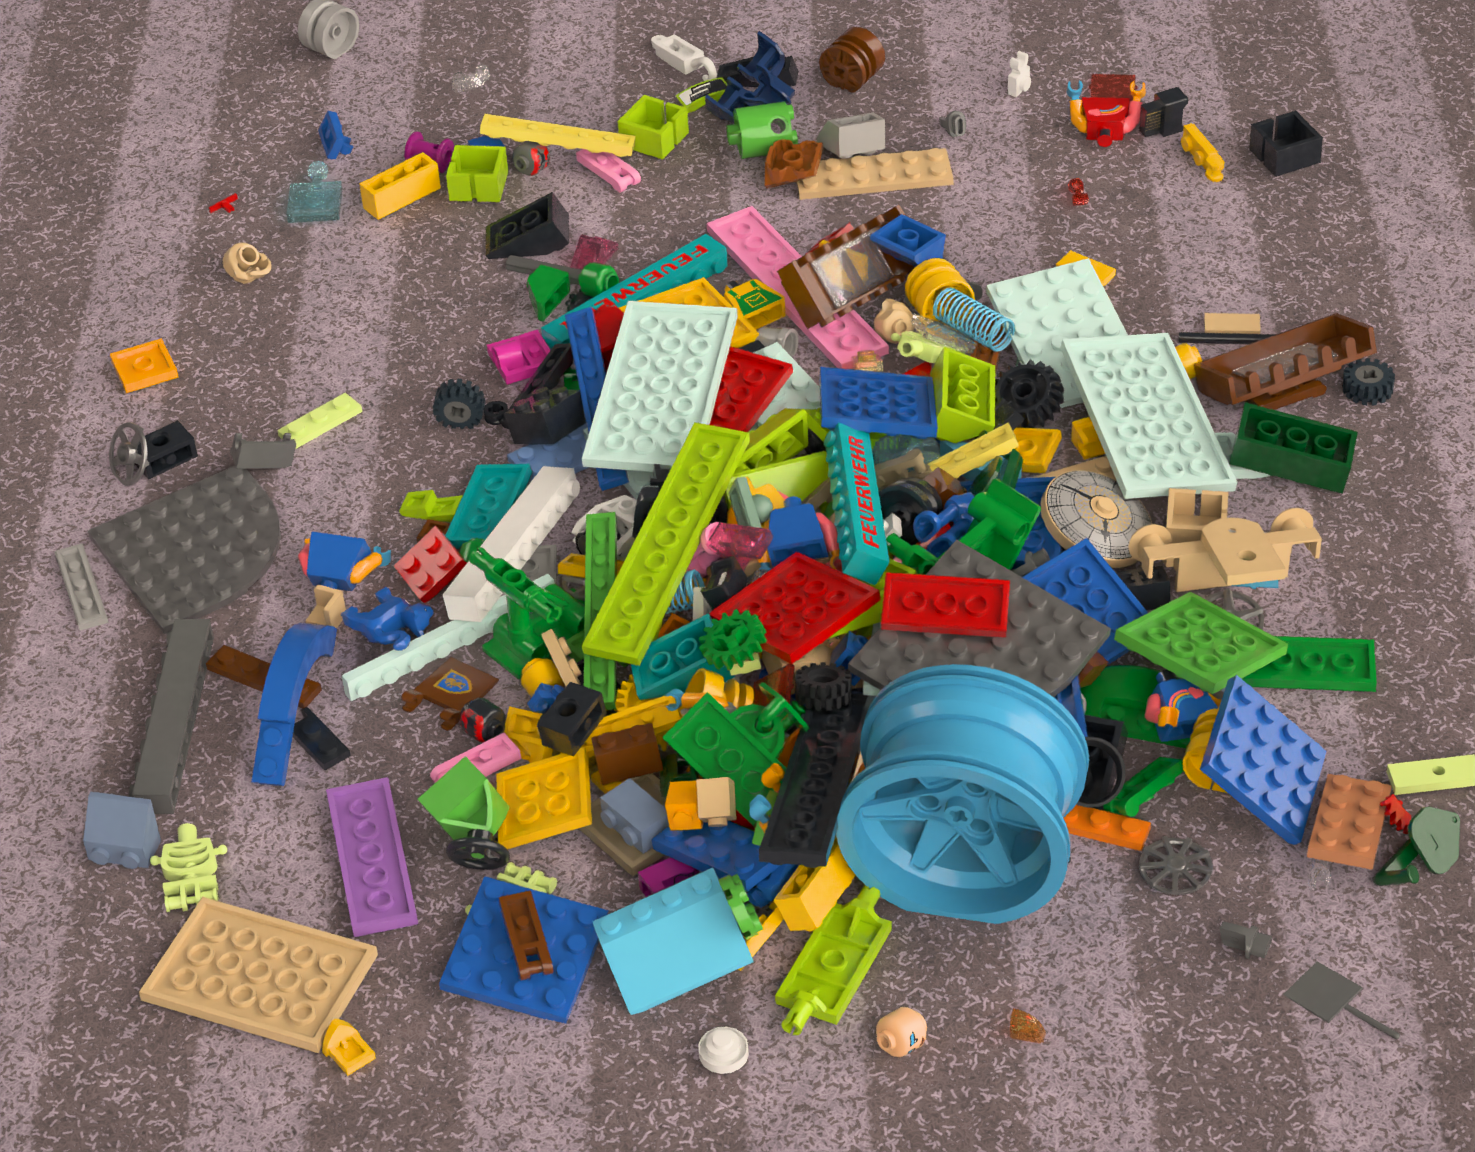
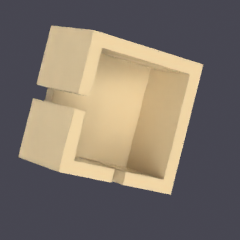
(1180, 514)

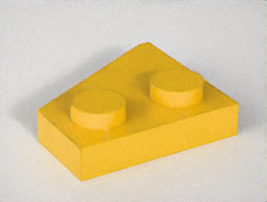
(524, 733)

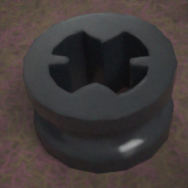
(494, 406)

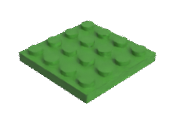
(1200, 642)

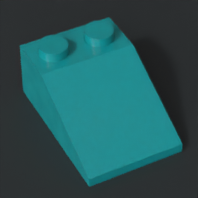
(674, 661)

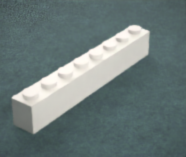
(513, 540)

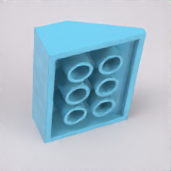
(672, 942)

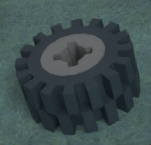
(1368, 381)
(459, 404)

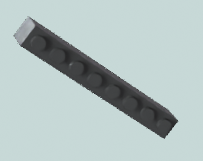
(173, 714)

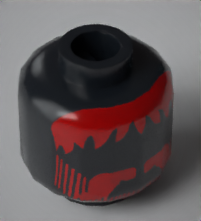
(482, 719)

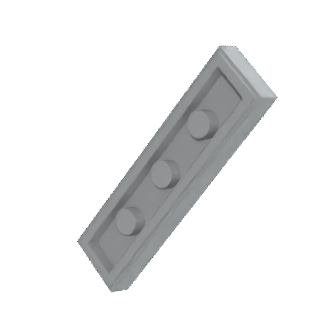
(81, 587)

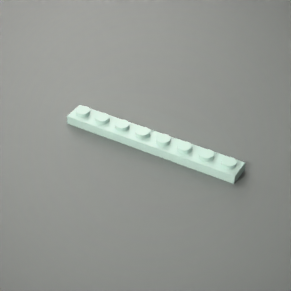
(424, 649)

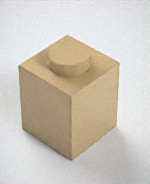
(716, 801)

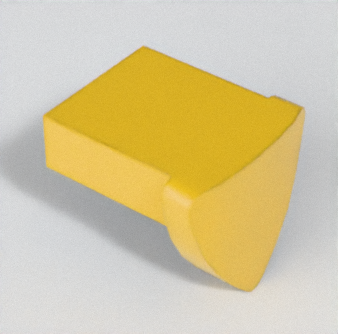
(346, 1046)

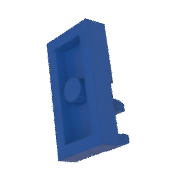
(332, 136)

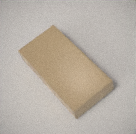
(1232, 323)

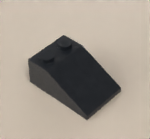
(529, 230)
(1101, 767)

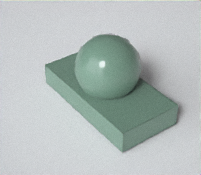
(747, 508)

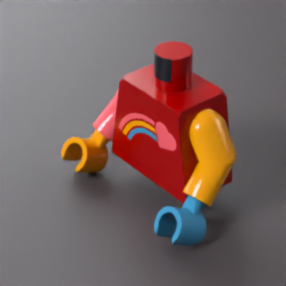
(1105, 117)

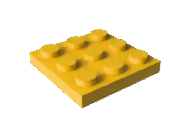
(545, 798)

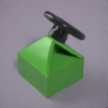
(470, 814)

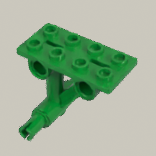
(997, 531)
(517, 633)

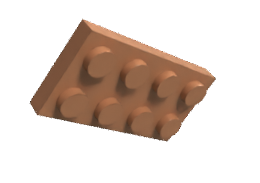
(1349, 821)

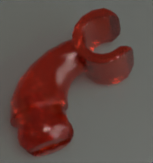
(1077, 187)

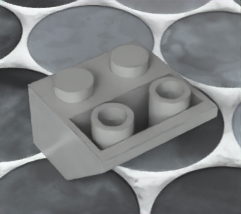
(853, 135)

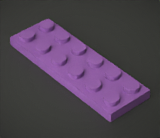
(371, 857)

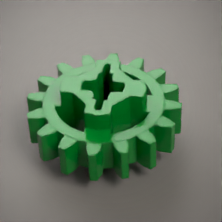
(732, 639)

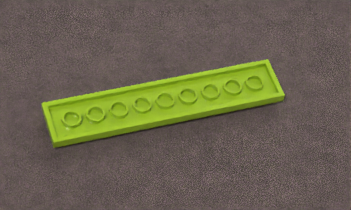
(665, 544)

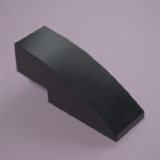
(788, 73)

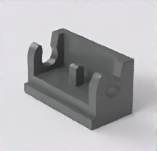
(263, 453)

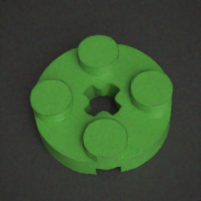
(744, 914)

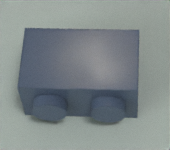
(633, 814)

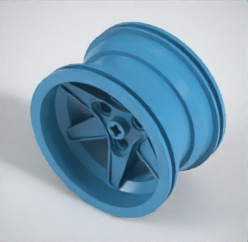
(964, 794)

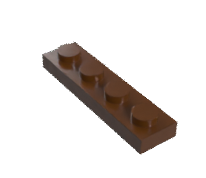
(253, 672)

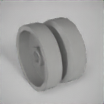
(328, 28)

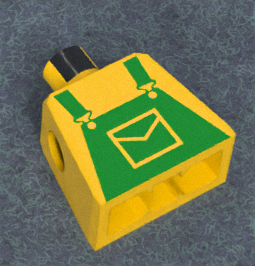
(756, 302)

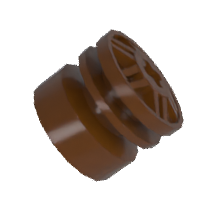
(852, 59)

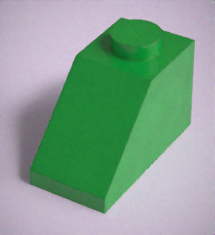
(547, 289)

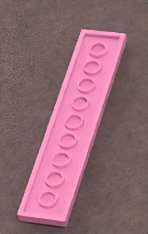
(761, 254)

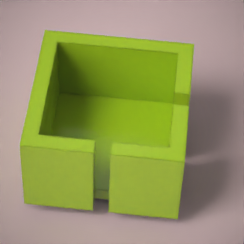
(648, 124)
(477, 173)

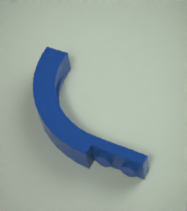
(281, 696)

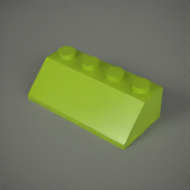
(963, 396)
(776, 440)
(791, 477)

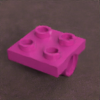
(518, 356)

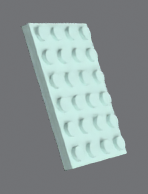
(1055, 307)

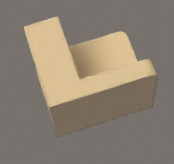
(328, 608)

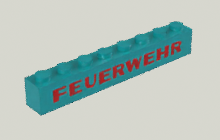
(689, 263)
(856, 504)

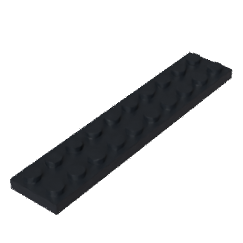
(814, 785)

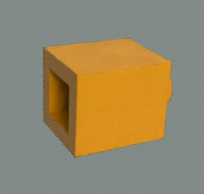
(683, 806)

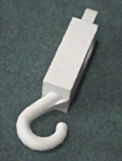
(685, 58)

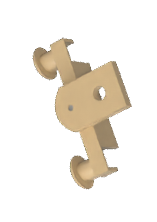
(1229, 550)

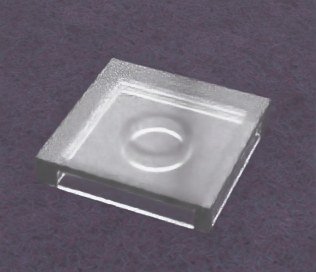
(942, 334)

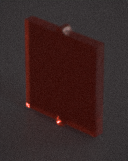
(1112, 86)
(779, 680)

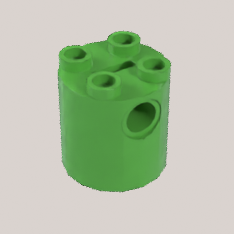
(753, 128)

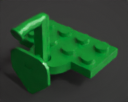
(732, 745)

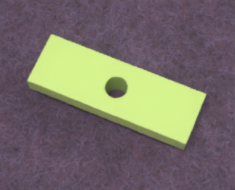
(1432, 774)

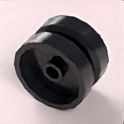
(907, 500)

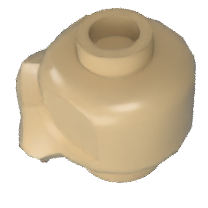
(245, 263)
(893, 318)

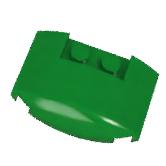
(1122, 695)

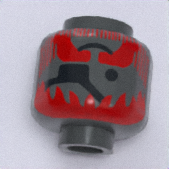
(531, 158)

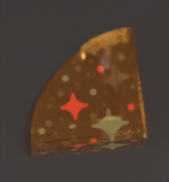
(1026, 1027)

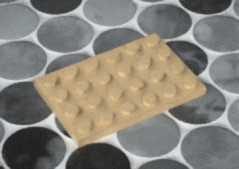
(259, 974)

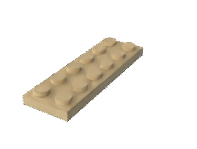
(878, 174)

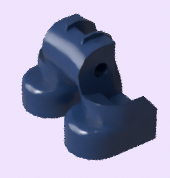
(762, 69)

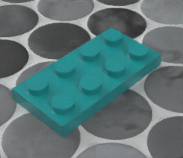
(487, 500)

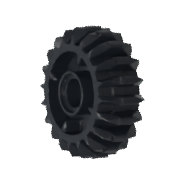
(1041, 386)

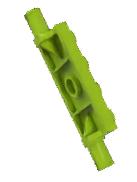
(833, 962)

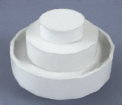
(723, 1050)

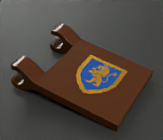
(451, 689)

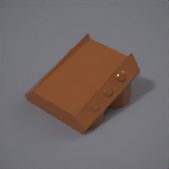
(791, 162)

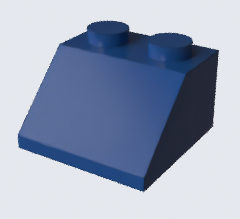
(909, 240)

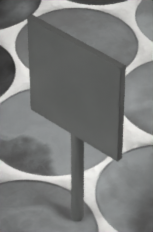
(1327, 993)

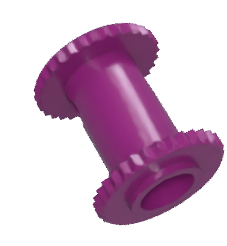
(440, 153)

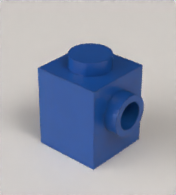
(846, 651)

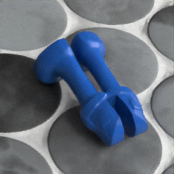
(929, 523)

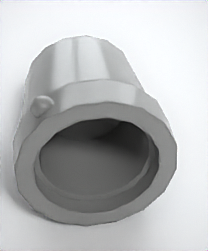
(784, 336)

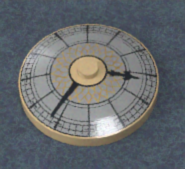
(1093, 507)

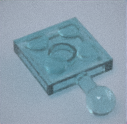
(315, 199)

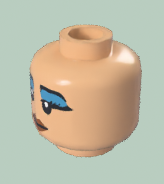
(901, 1031)

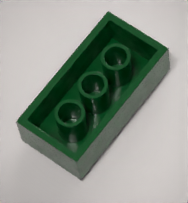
(1293, 448)

